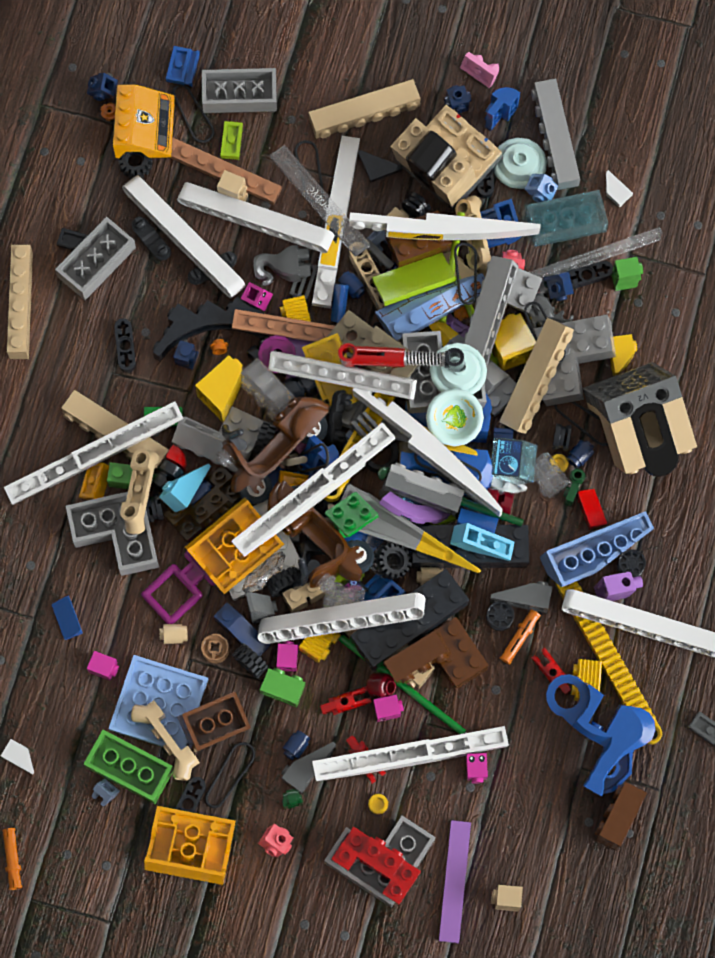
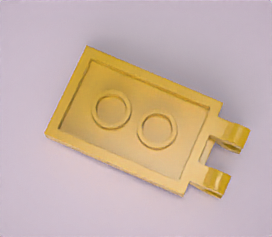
(327, 350)

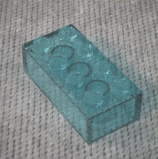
(568, 218)

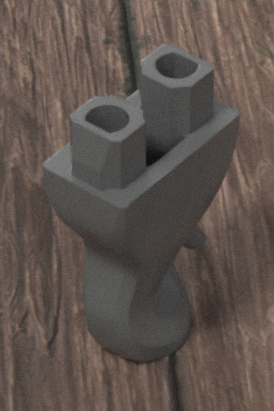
(283, 264)

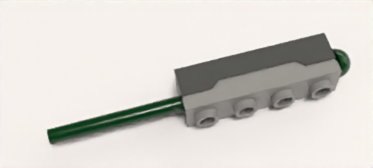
(432, 492)

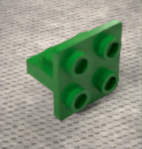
(351, 515)

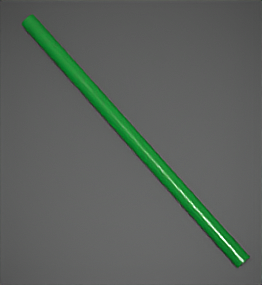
(411, 692)

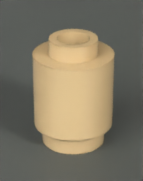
(426, 574)
(173, 633)

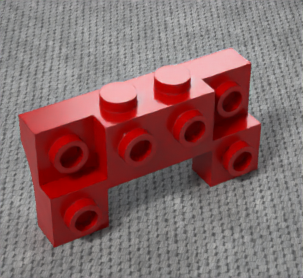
(381, 860)

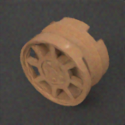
(215, 648)

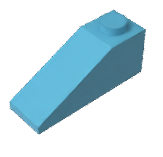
(180, 491)
(481, 541)

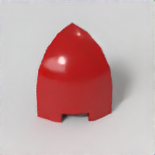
(177, 457)

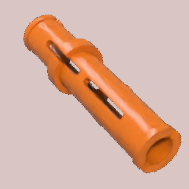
(532, 617)
(13, 867)

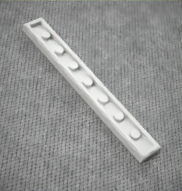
(342, 375)

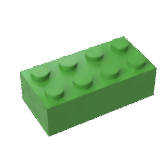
(129, 766)

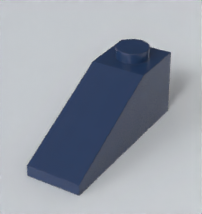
(239, 628)

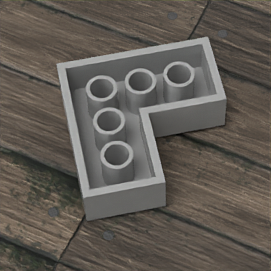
(590, 342)
(425, 389)
(101, 521)
(405, 837)

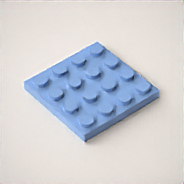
(169, 687)

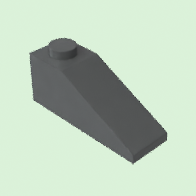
(529, 596)
(260, 606)
(301, 771)

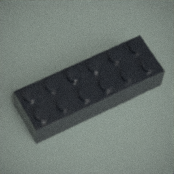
(444, 533)
(382, 642)

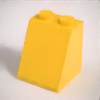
(513, 342)
(221, 387)

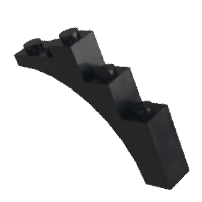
(208, 318)

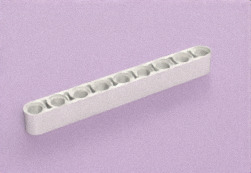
(255, 217)
(183, 236)
(341, 618)
(639, 622)

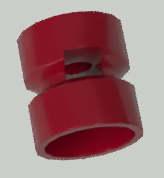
(503, 499)

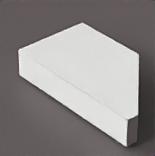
(616, 190)
(503, 485)
(18, 755)

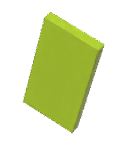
(413, 279)

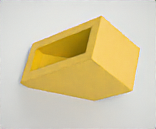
(624, 349)

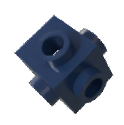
(102, 86)
(458, 98)

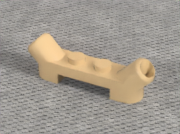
(471, 207)
(134, 508)
(184, 758)

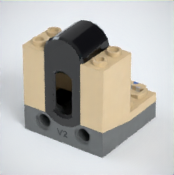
(447, 155)
(643, 419)

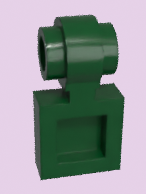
(570, 493)
(291, 799)

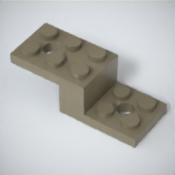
(370, 337)

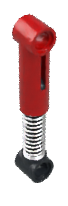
(399, 357)

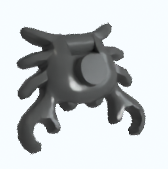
(535, 313)

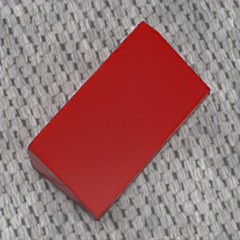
(591, 508)

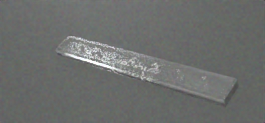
(319, 200)
(600, 253)

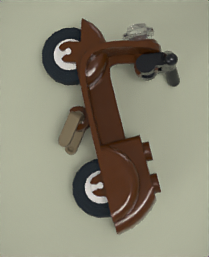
(295, 425)
(347, 558)

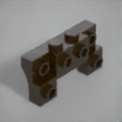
(208, 509)

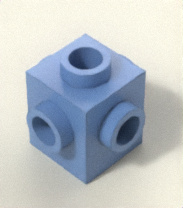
(541, 187)

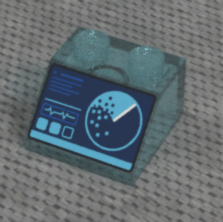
(513, 460)

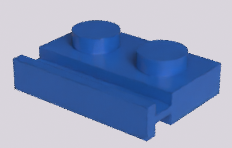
(182, 66)

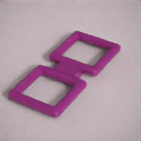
(189, 576)

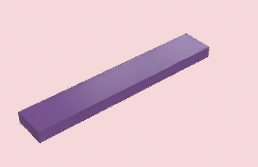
(454, 882)

